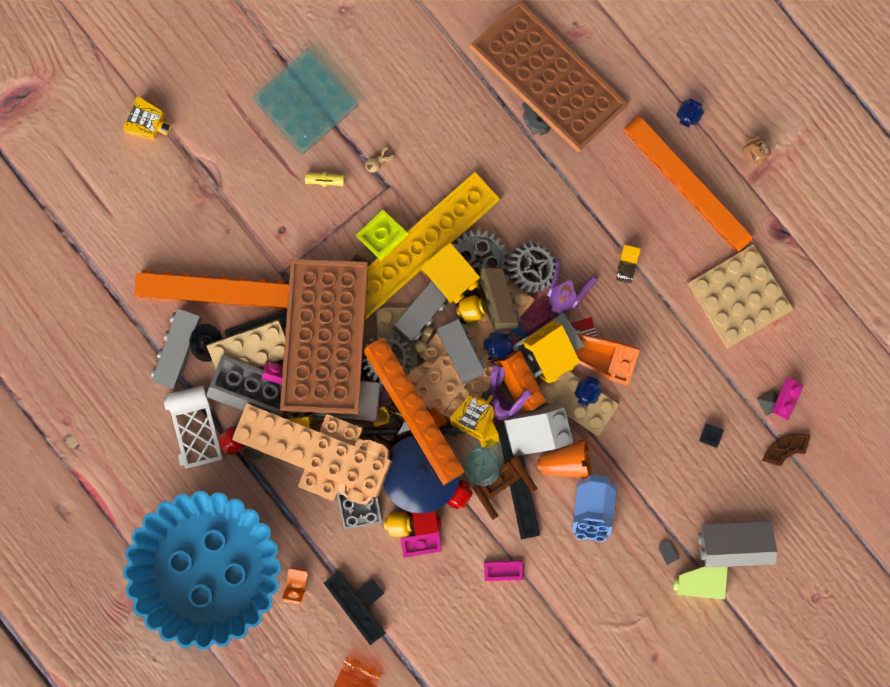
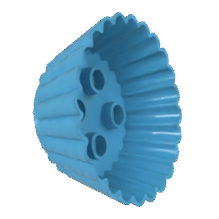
(201, 570)

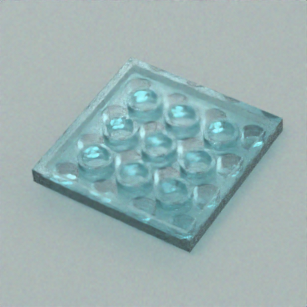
(305, 102)

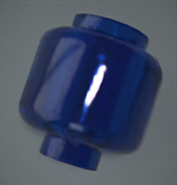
(690, 112)
(498, 345)
(588, 390)

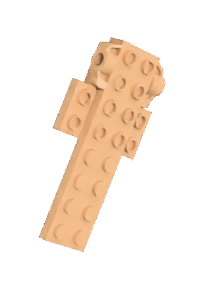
(437, 378)
(332, 458)

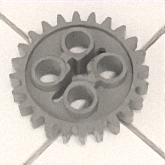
(469, 245)

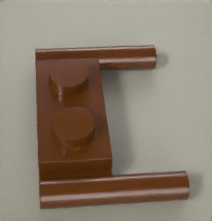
(508, 475)

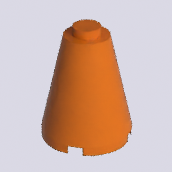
(567, 461)

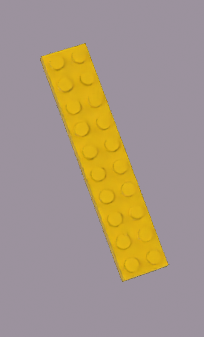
(426, 238)

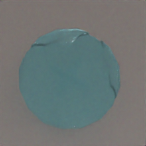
(482, 466)

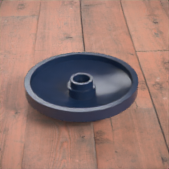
(413, 481)

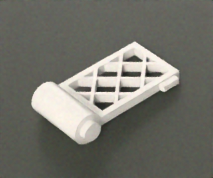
(188, 401)

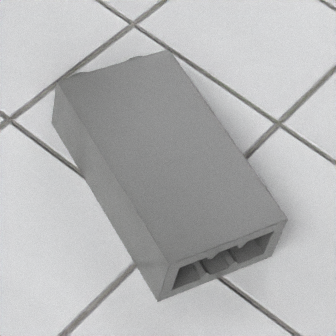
(737, 544)

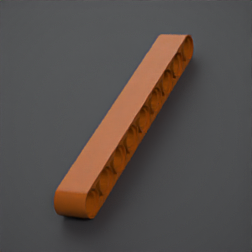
(688, 184)

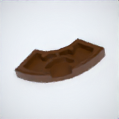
(785, 447)

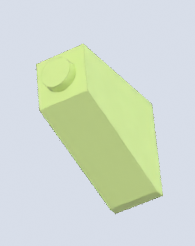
(702, 582)

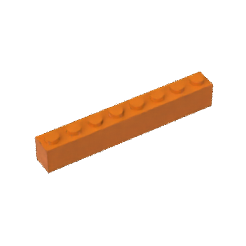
(209, 290)
(413, 411)

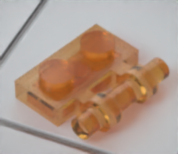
(348, 679)

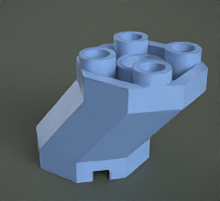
(594, 508)

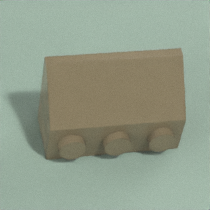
(499, 299)

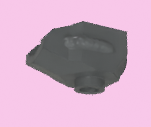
(534, 121)

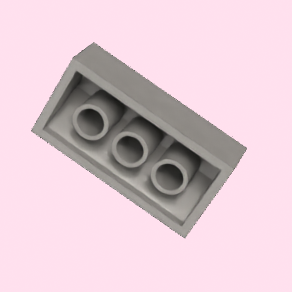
(241, 383)

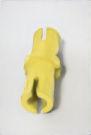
(324, 179)

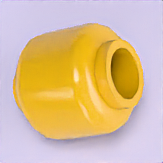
(471, 309)
(399, 524)

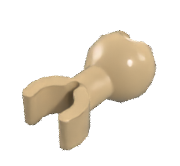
(375, 163)
(421, 345)

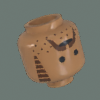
(757, 150)

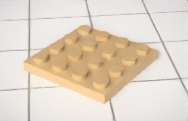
(740, 296)

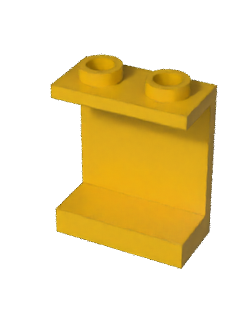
(451, 273)
(552, 351)

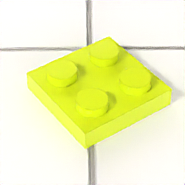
(381, 235)

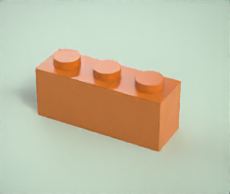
(519, 378)

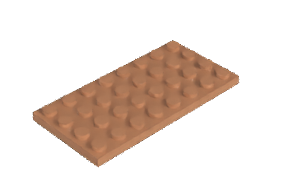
(548, 76)
(324, 336)

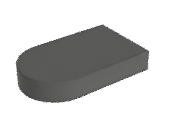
(668, 552)

